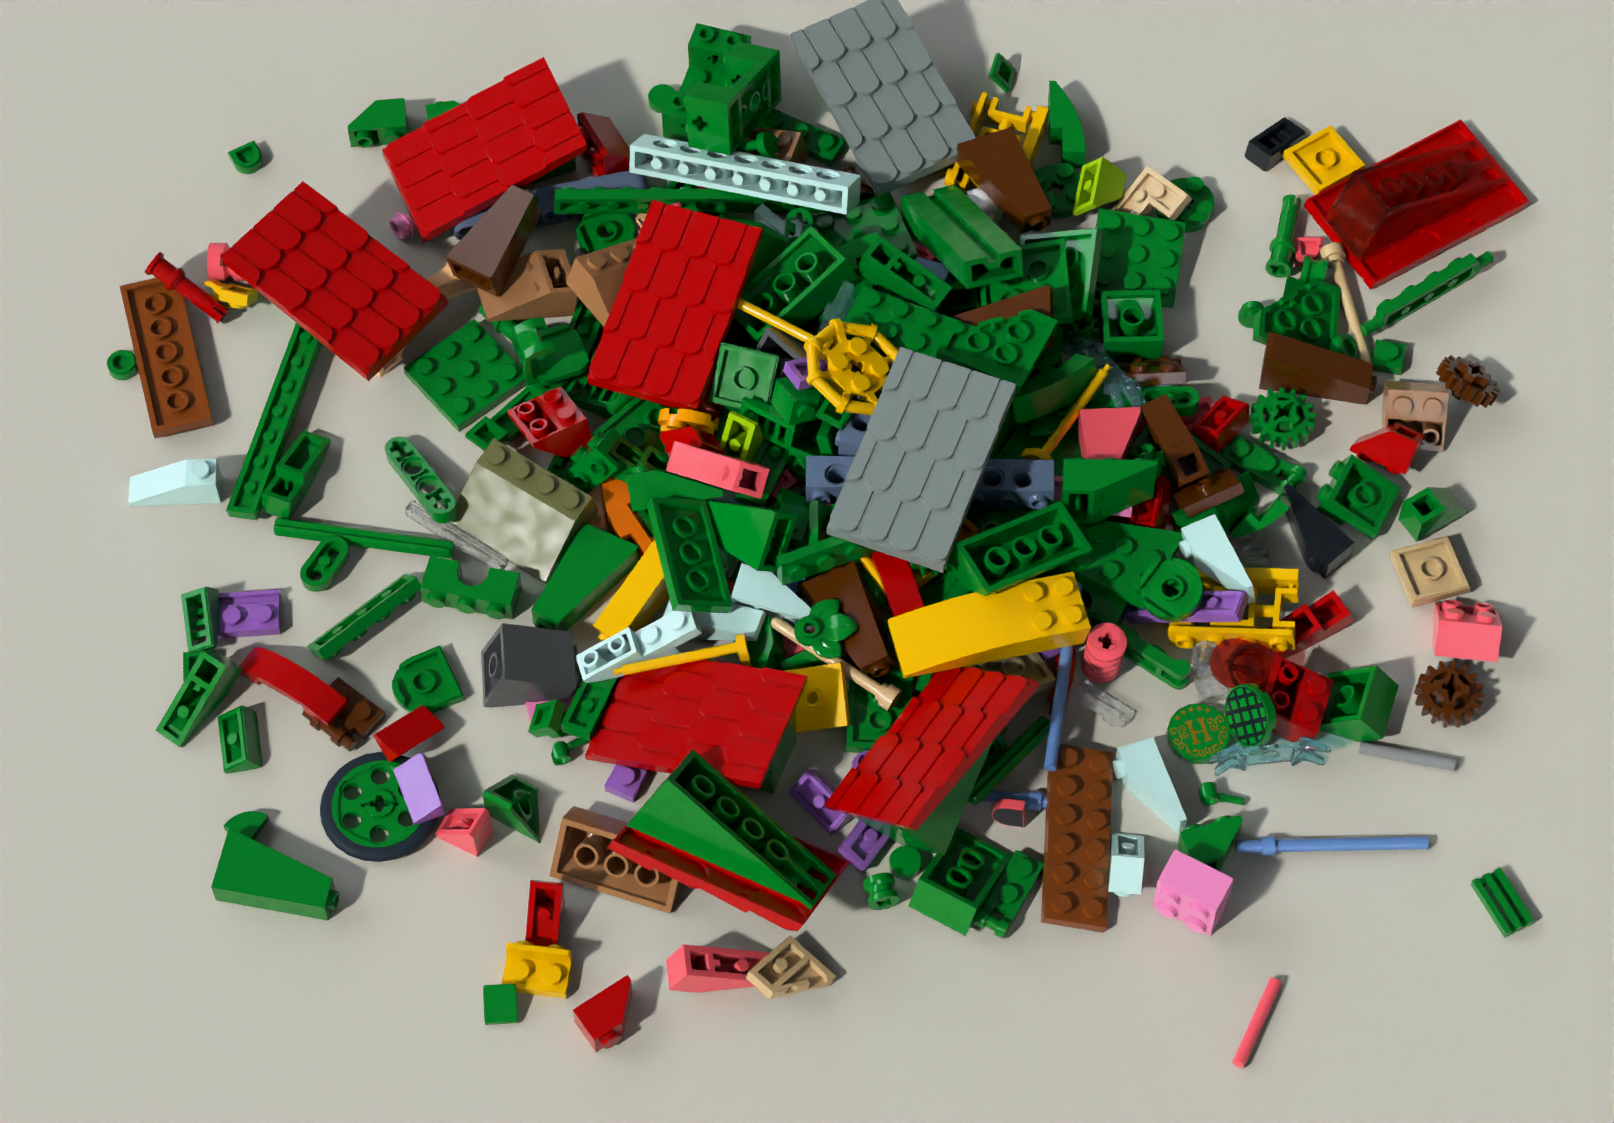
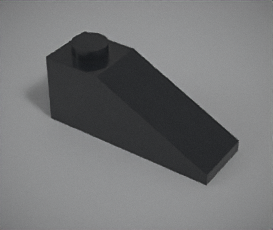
(1318, 539)

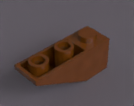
(1172, 437)

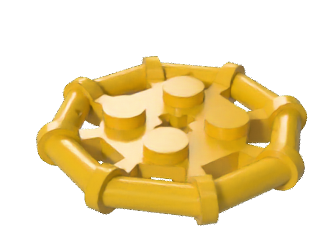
(838, 381)

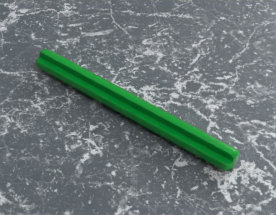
(365, 537)

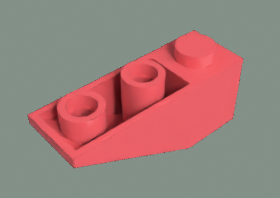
(718, 469)

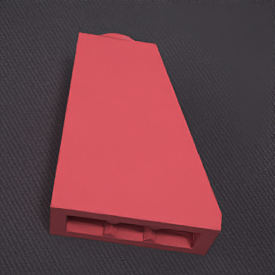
(1107, 432)

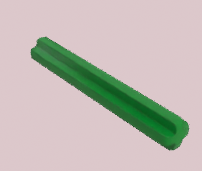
(1009, 760)

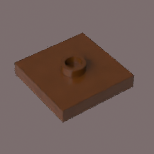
(1208, 492)

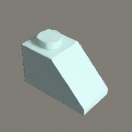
(1126, 864)

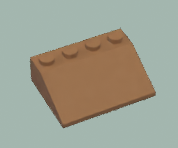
(599, 276)

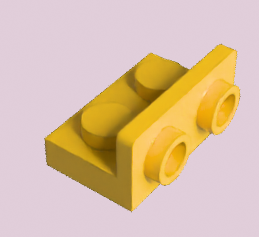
(538, 969)

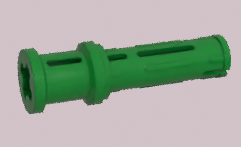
(1283, 246)

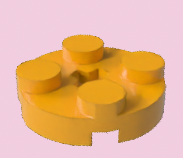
(687, 418)

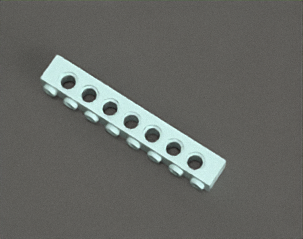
(746, 174)

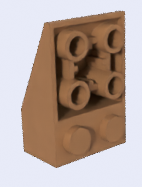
(533, 289)

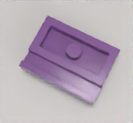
(249, 614)

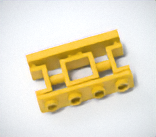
(1004, 120)
(1277, 581)

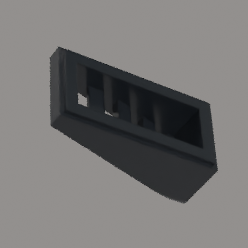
(1265, 156)

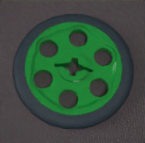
(358, 841)

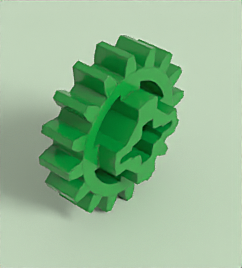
(1283, 422)

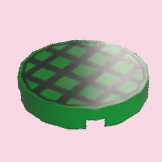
(1250, 715)

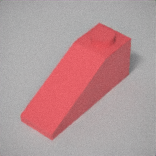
(710, 968)

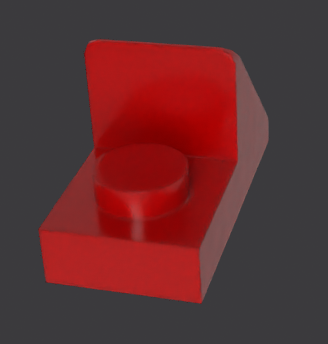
(544, 912)

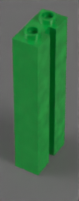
(962, 237)

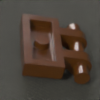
(1155, 371)
(358, 717)

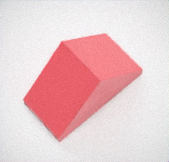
(466, 829)

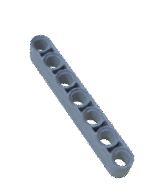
(545, 199)

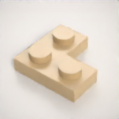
(1153, 191)

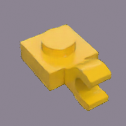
(236, 295)

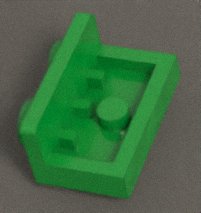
(593, 463)

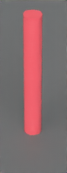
(1257, 1022)

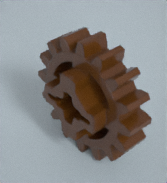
(1468, 381)
(1435, 698)

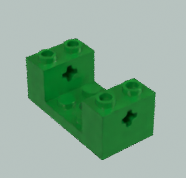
(706, 58)
(727, 115)

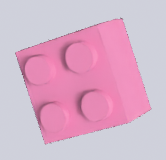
(1192, 893)

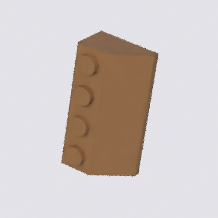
(586, 861)

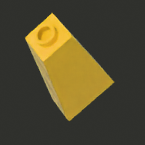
(637, 597)

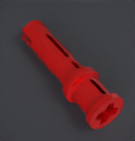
(175, 279)

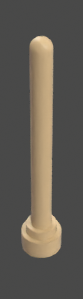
(1335, 254)
(885, 694)

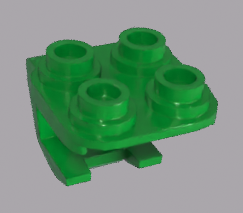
(549, 353)

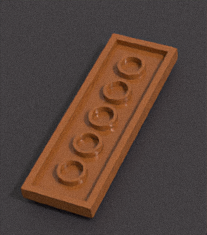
(166, 358)
(1077, 839)

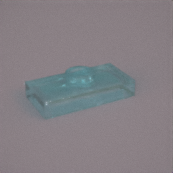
(841, 305)

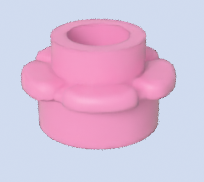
(402, 225)

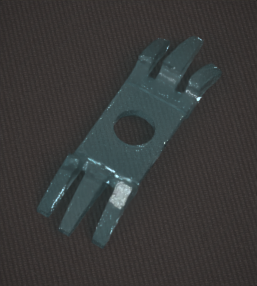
(1114, 382)
(1241, 757)

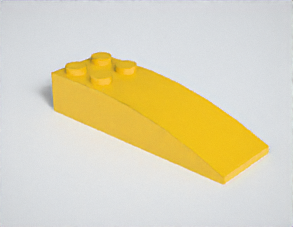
(983, 629)

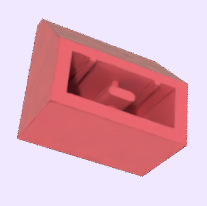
(1466, 631)

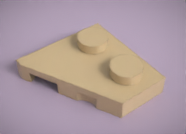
(789, 971)

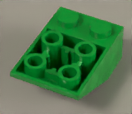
(1105, 486)

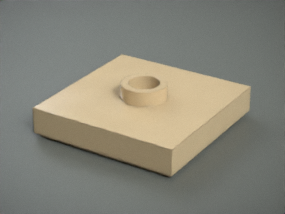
(1429, 571)

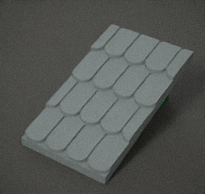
(883, 93)
(921, 459)

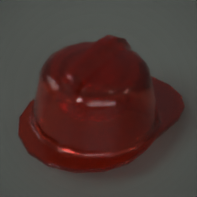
(1241, 662)

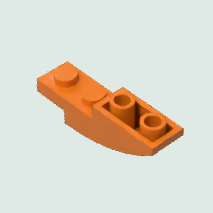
(620, 517)

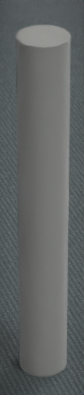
(1407, 756)

